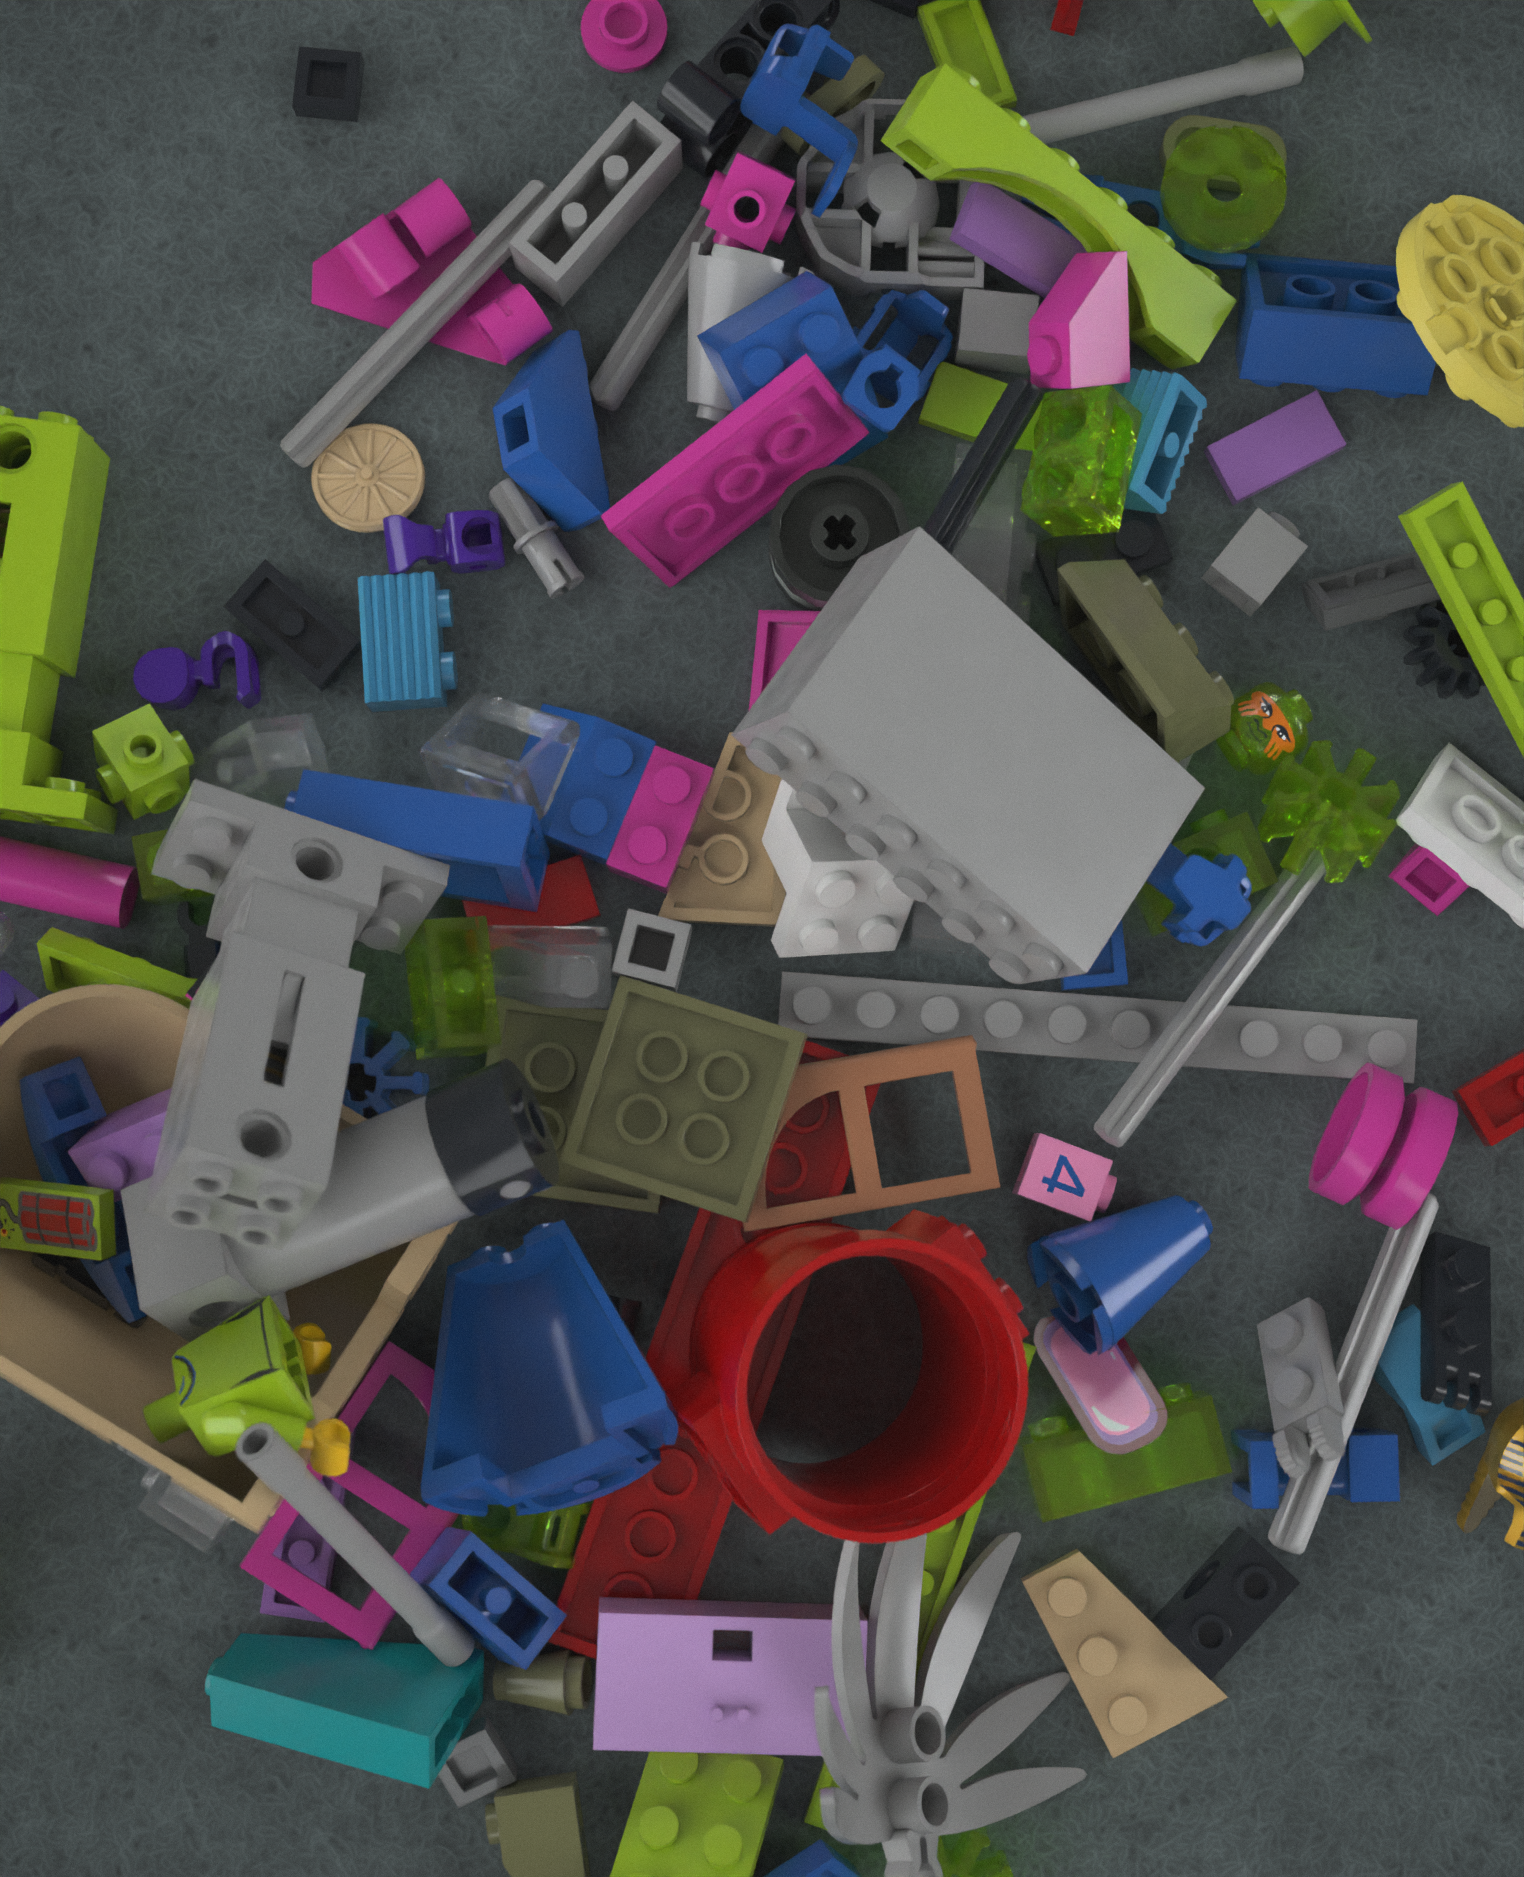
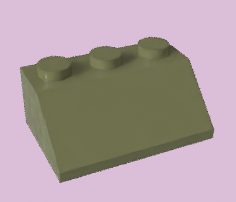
(1143, 656)

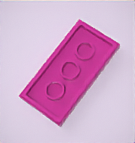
(735, 472)

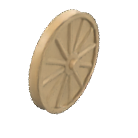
(367, 477)

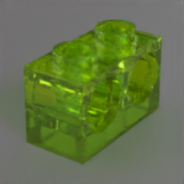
(1081, 461)

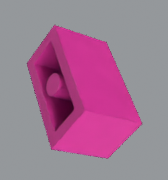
(660, 819)

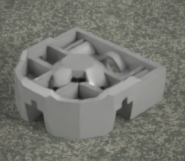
(908, 212)

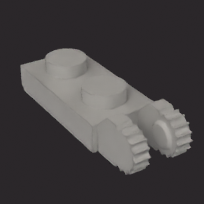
(1301, 1386)

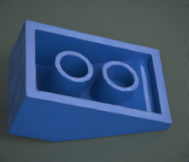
(776, 332)

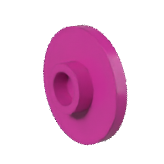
(624, 33)

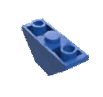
(552, 435)

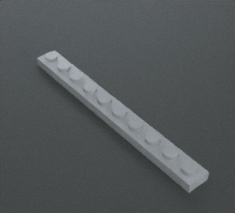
(1090, 1026)

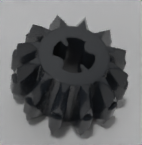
(1438, 657)

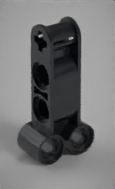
(705, 104)

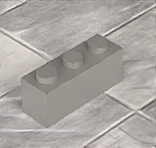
(597, 203)

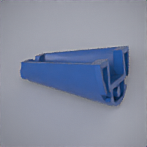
(537, 1385)

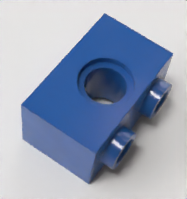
(488, 1597)

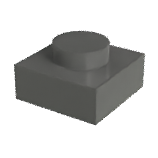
(478, 1764)

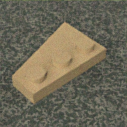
(725, 866)
(1116, 1655)

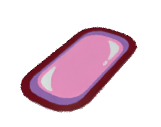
(1103, 1390)

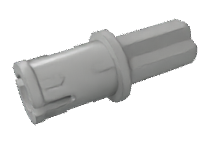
(535, 538)

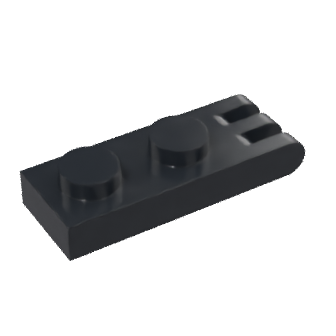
(1456, 1324)

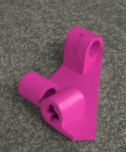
(401, 254)

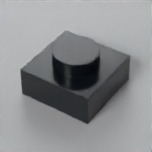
(328, 84)

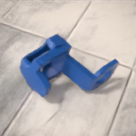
(777, 100)
(887, 363)
(1203, 894)

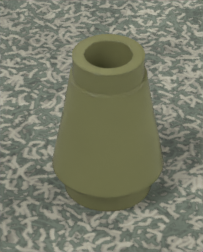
(552, 1682)

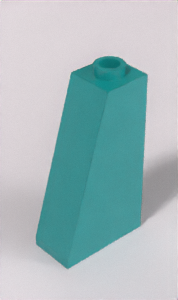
(353, 1705)

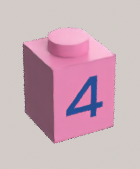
(1065, 1178)

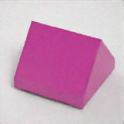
(1428, 879)

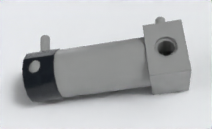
(389, 1182)

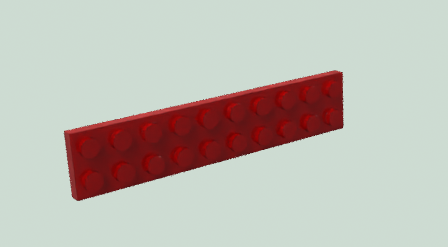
(665, 1526)

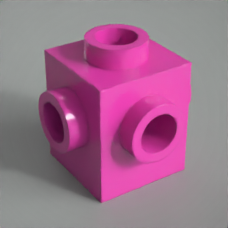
(752, 179)

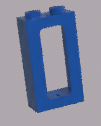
(490, 844)

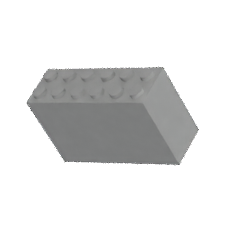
(969, 761)

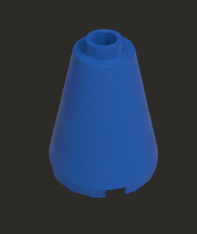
(1118, 1267)

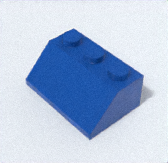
(1327, 327)

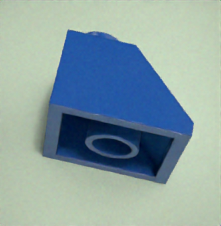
(594, 785)

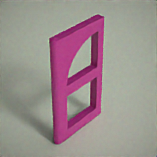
(425, 1522)

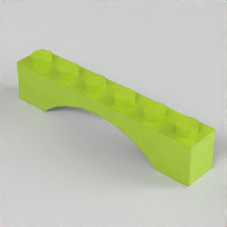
(961, 134)

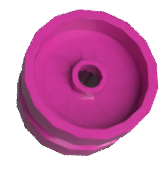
(1383, 1146)

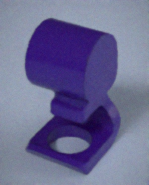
(466, 541)
(173, 677)

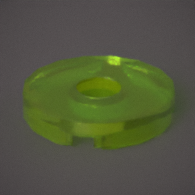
(1215, 223)

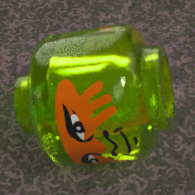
(1265, 728)

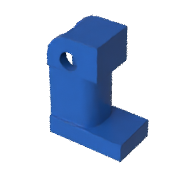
(1363, 1475)

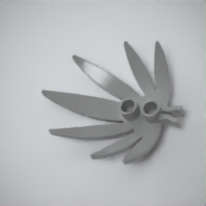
(898, 1770)

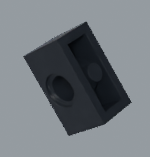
(1225, 1602)

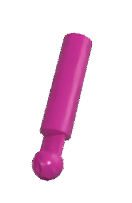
(67, 883)

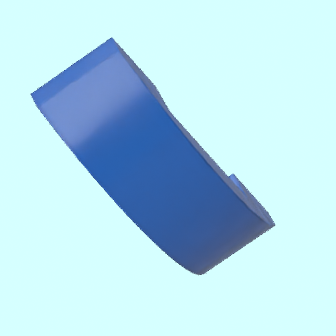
(58, 1112)

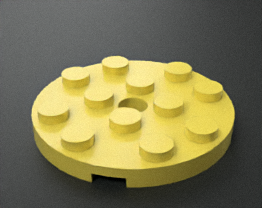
(1466, 299)

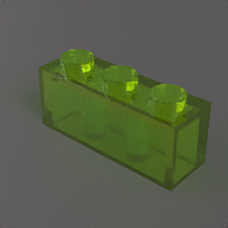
(1075, 1476)

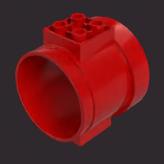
(943, 1443)

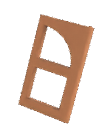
(848, 1077)

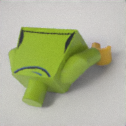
(249, 1375)

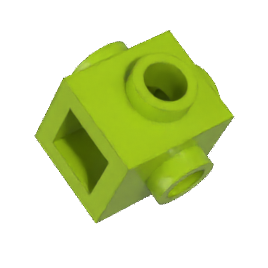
(142, 762)

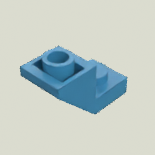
(1434, 1427)

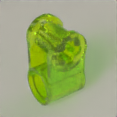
(531, 1535)

